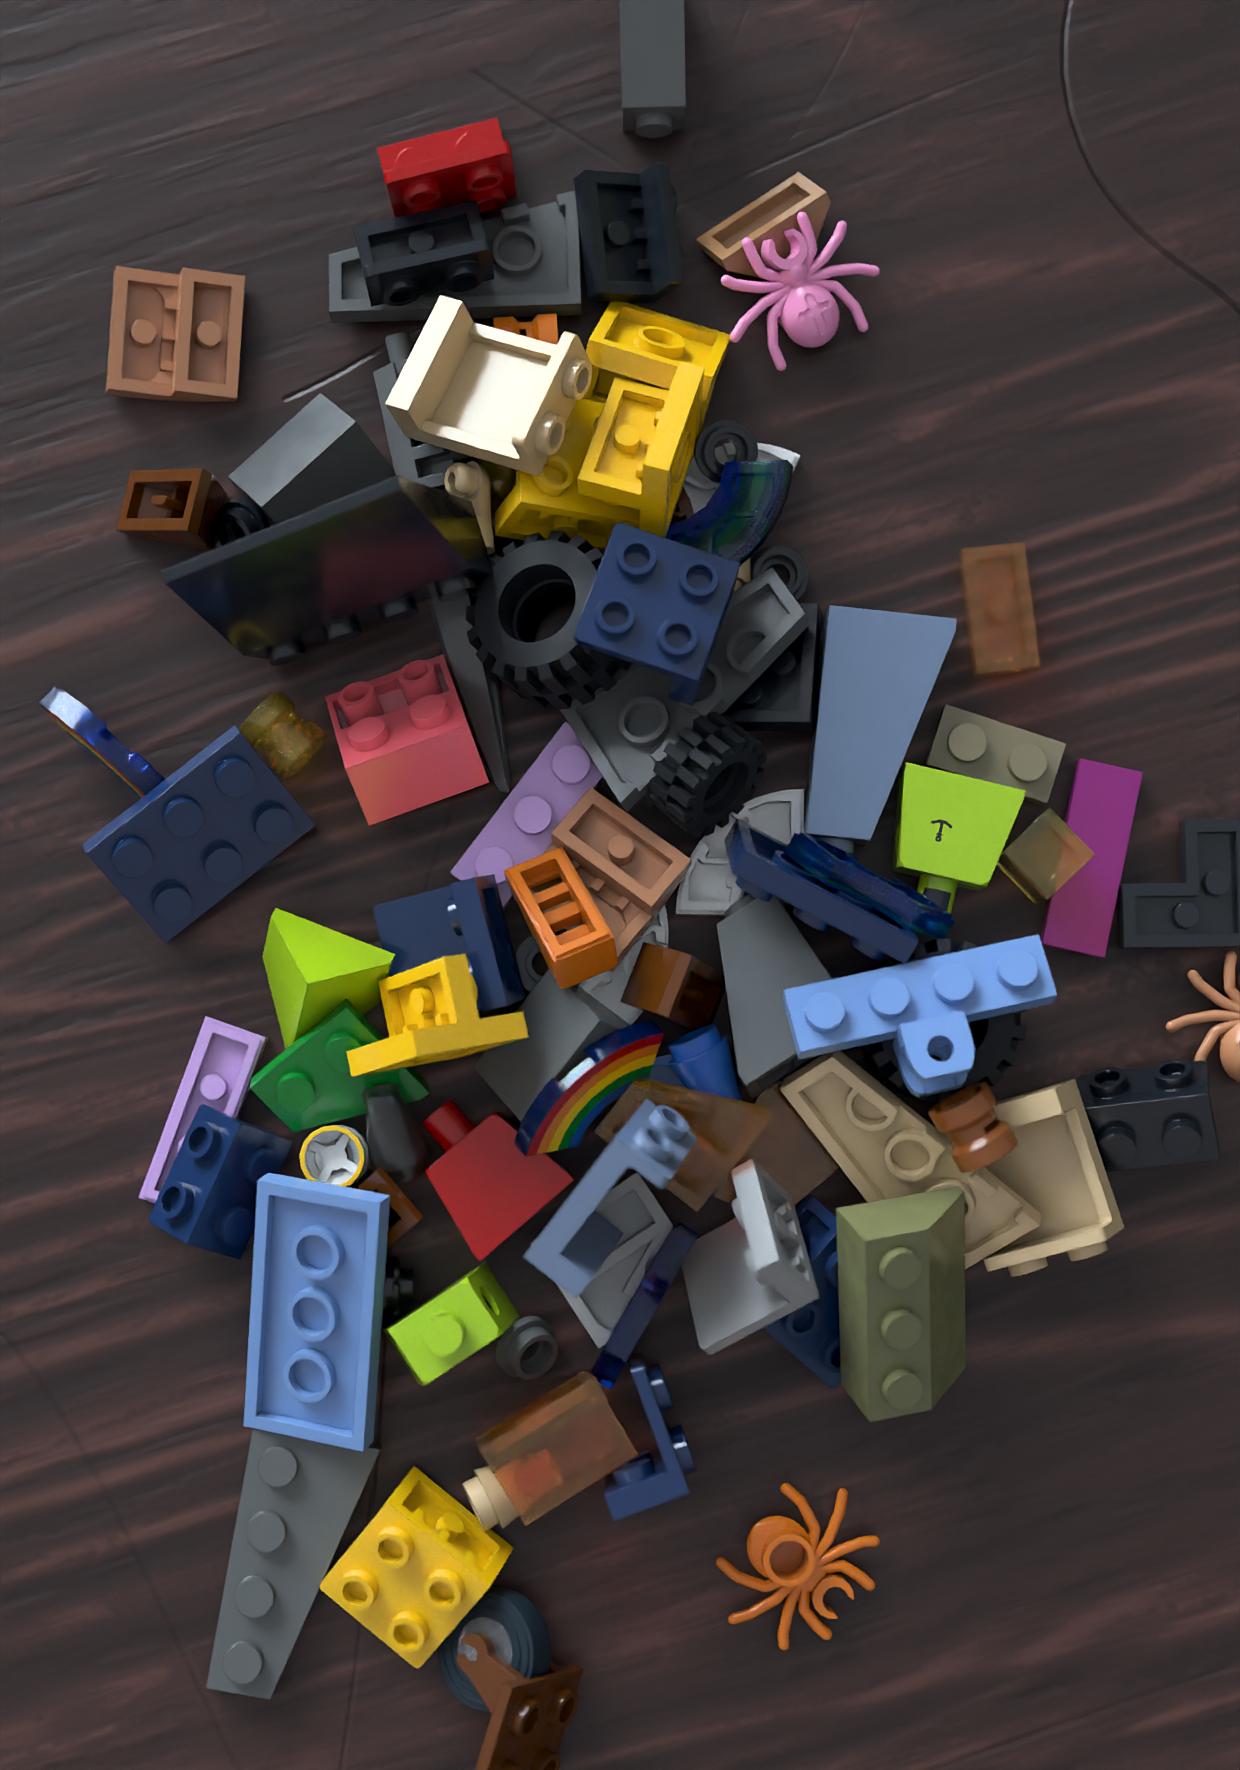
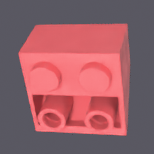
(405, 739)

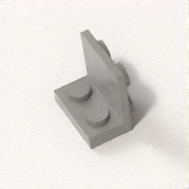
(749, 1266)

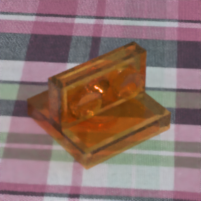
(556, 1446)

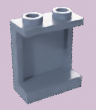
(579, 1237)

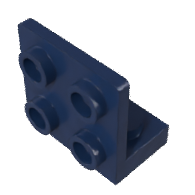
(658, 606)
(455, 922)
(813, 1329)
(645, 1480)

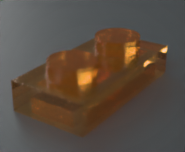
(999, 609)

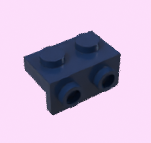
(214, 1182)

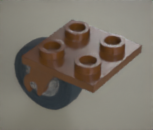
(504, 1666)

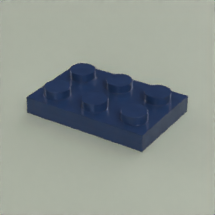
(198, 834)
(768, 871)

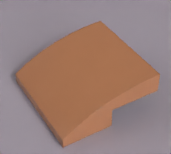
(175, 335)
(620, 864)

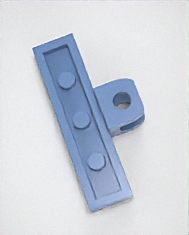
(922, 1008)

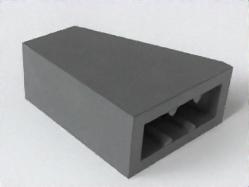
(652, 66)
(760, 960)

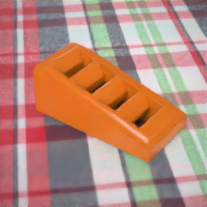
(577, 952)

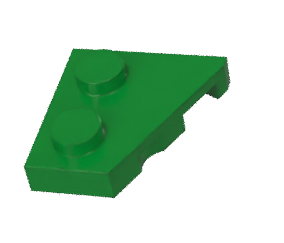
(313, 1078)

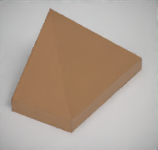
(765, 220)

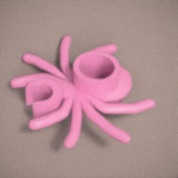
(799, 289)

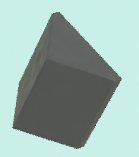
(311, 463)
(558, 1030)

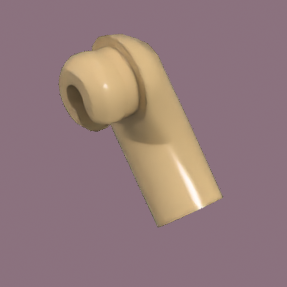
(473, 484)

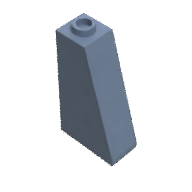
(867, 707)

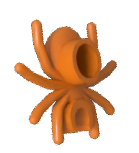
(798, 1565)

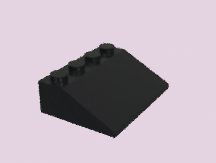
(336, 569)

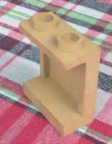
(488, 389)
(1059, 1175)

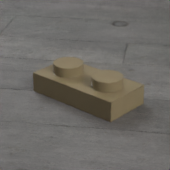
(995, 753)

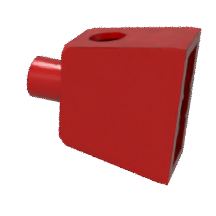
(487, 1178)

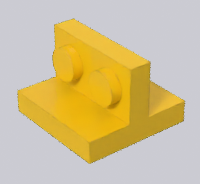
(647, 350)
(645, 446)
(433, 1019)

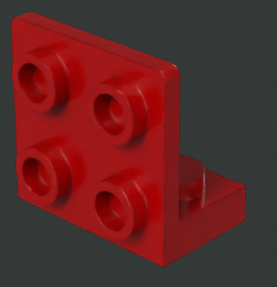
(450, 169)

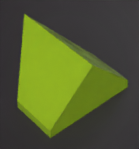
(316, 970)

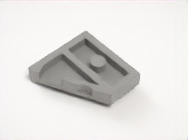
(645, 1228)

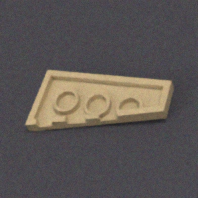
(898, 1153)

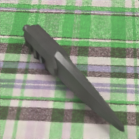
(473, 681)

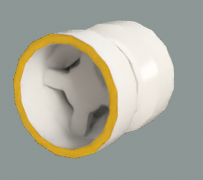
(325, 1157)

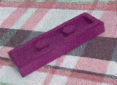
(1102, 817)

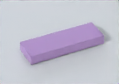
(215, 1076)

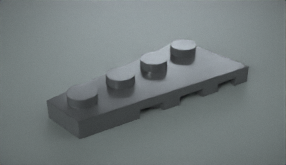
(532, 264)
(636, 718)
(283, 1542)

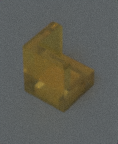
(1043, 856)

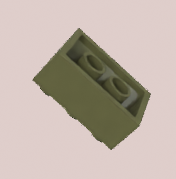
(901, 1301)

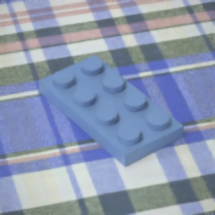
(316, 1310)

